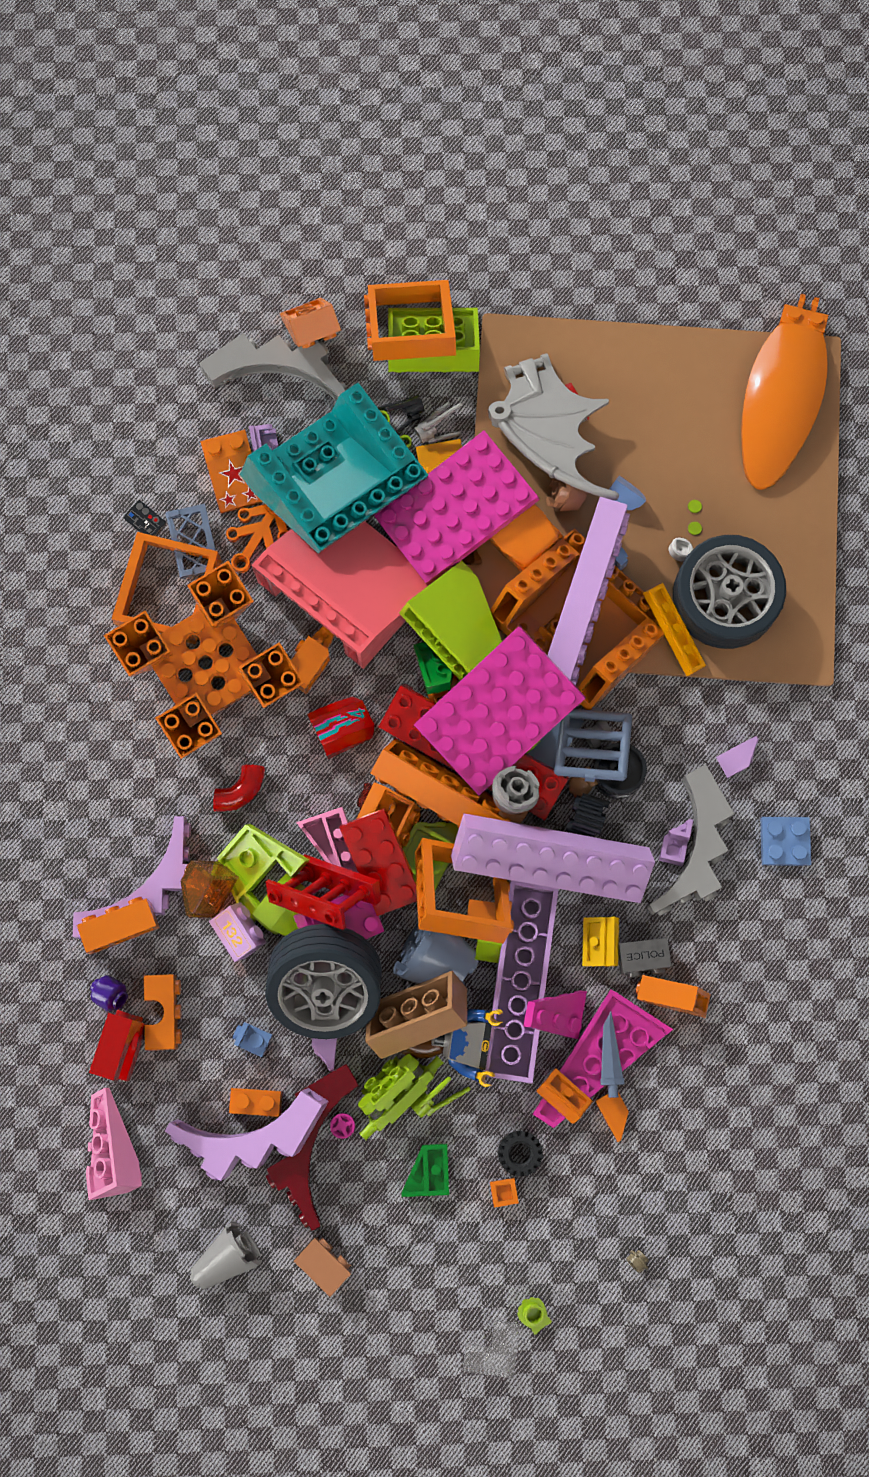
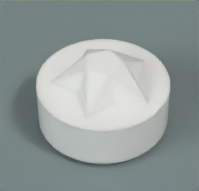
(680, 549)

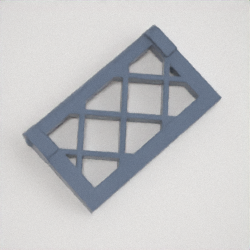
(205, 526)

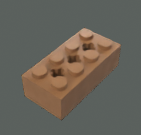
(418, 1015)

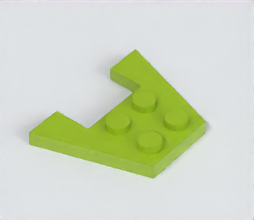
(251, 857)

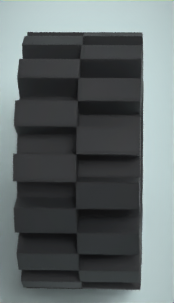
(531, 1164)

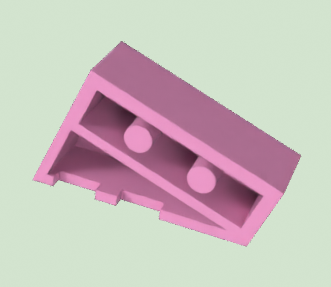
(327, 838)

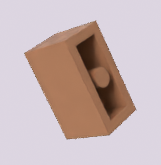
(323, 1265)

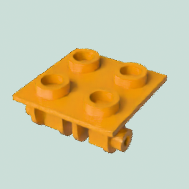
(434, 454)

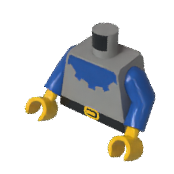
(469, 1045)

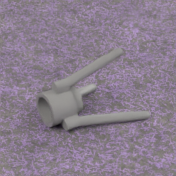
(426, 430)

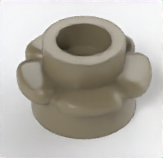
(638, 1261)

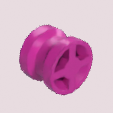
(339, 1127)

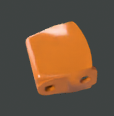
(526, 538)

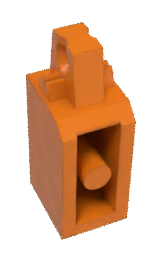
(312, 657)

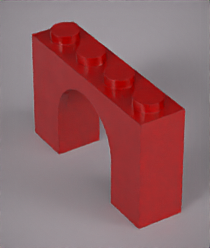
(118, 1046)

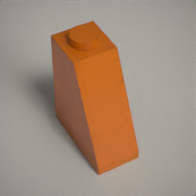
(673, 996)

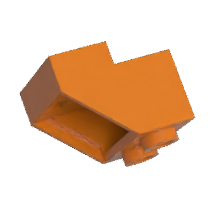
(402, 812)

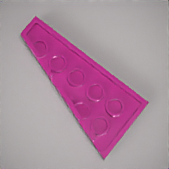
(635, 1034)

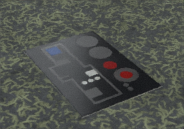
(144, 519)

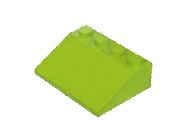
(429, 321)

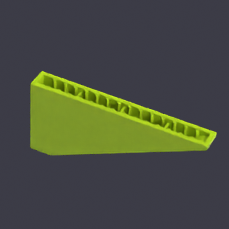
(455, 620)

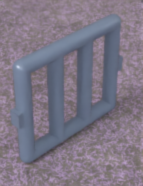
(592, 774)

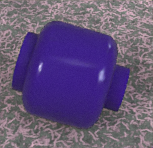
(108, 993)

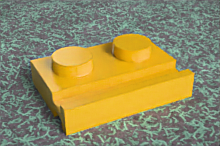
(600, 941)

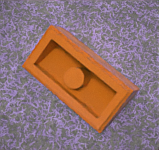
(564, 1096)

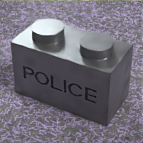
(644, 956)

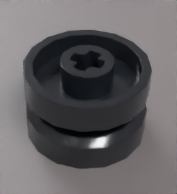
(635, 774)

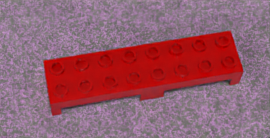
(410, 706)

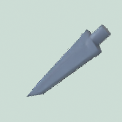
(611, 1067)

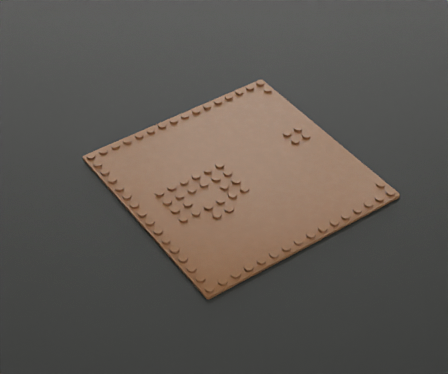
(678, 440)

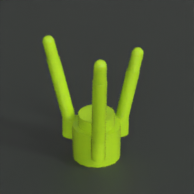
(424, 1103)

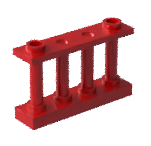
(330, 876)

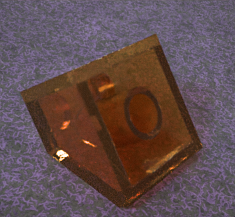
(206, 888)

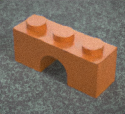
(164, 1034)

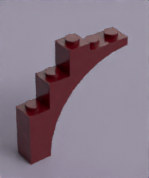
(295, 1170)

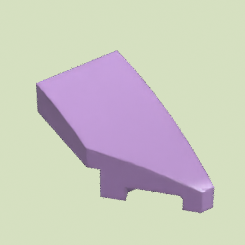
(738, 758)
(675, 844)
(326, 1051)

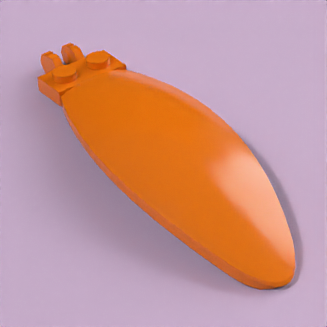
(784, 394)

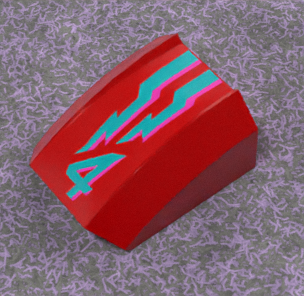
(342, 725)

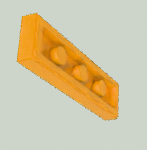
(674, 629)

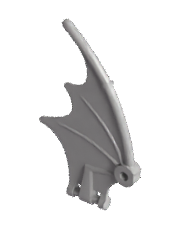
(544, 421)

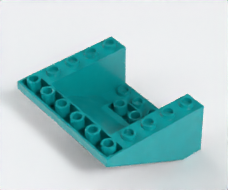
(334, 471)

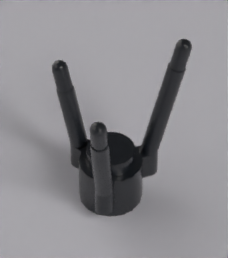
(410, 406)

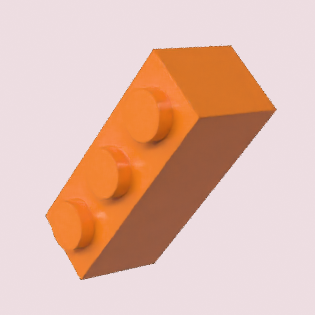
(117, 925)

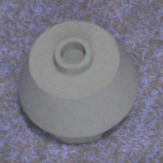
(515, 790)

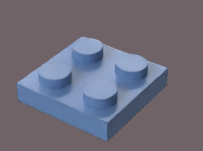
(785, 841)

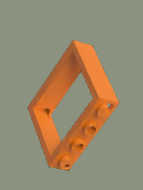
(410, 346)
(134, 567)
(454, 923)

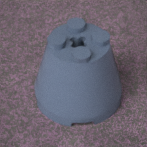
(433, 954)

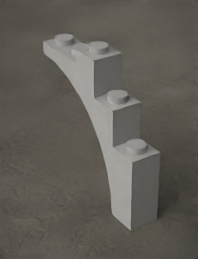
(244, 358)
(709, 810)

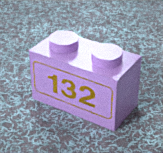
(238, 931)

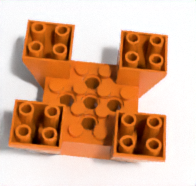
(220, 602)

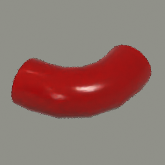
(242, 792)

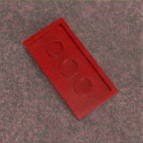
(381, 857)

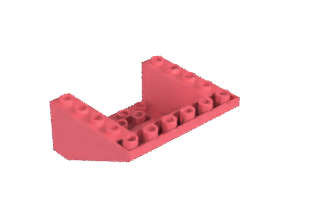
(348, 587)

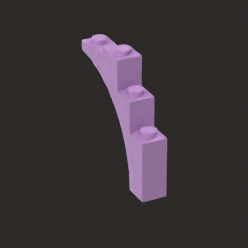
(165, 878)
(253, 1148)

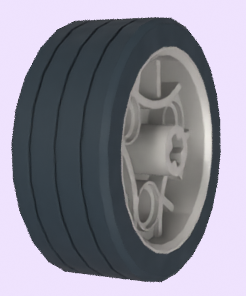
(729, 591)
(323, 968)

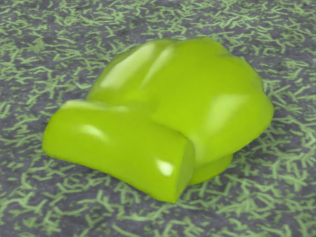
(533, 1314)

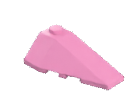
(113, 1159)

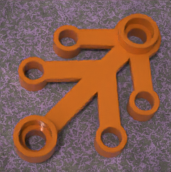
(259, 531)

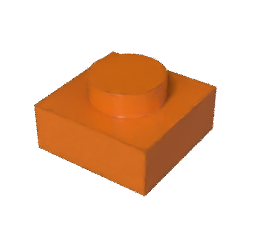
(504, 1192)

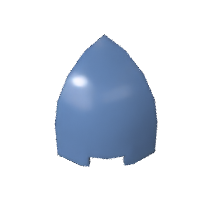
(628, 493)

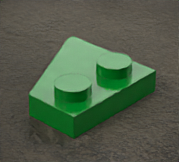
(429, 1173)

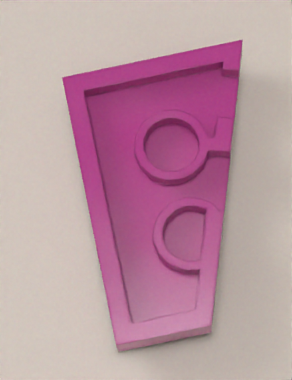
(557, 1014)

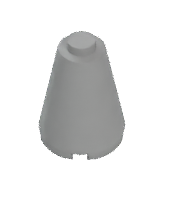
(226, 1257)

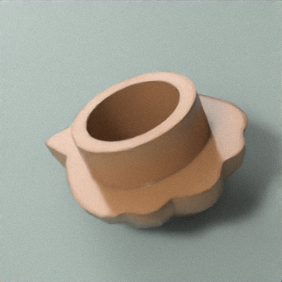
(578, 785)

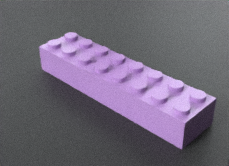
(588, 587)
(552, 858)
(521, 979)

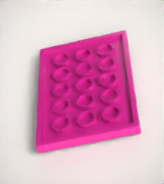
(456, 508)
(499, 710)

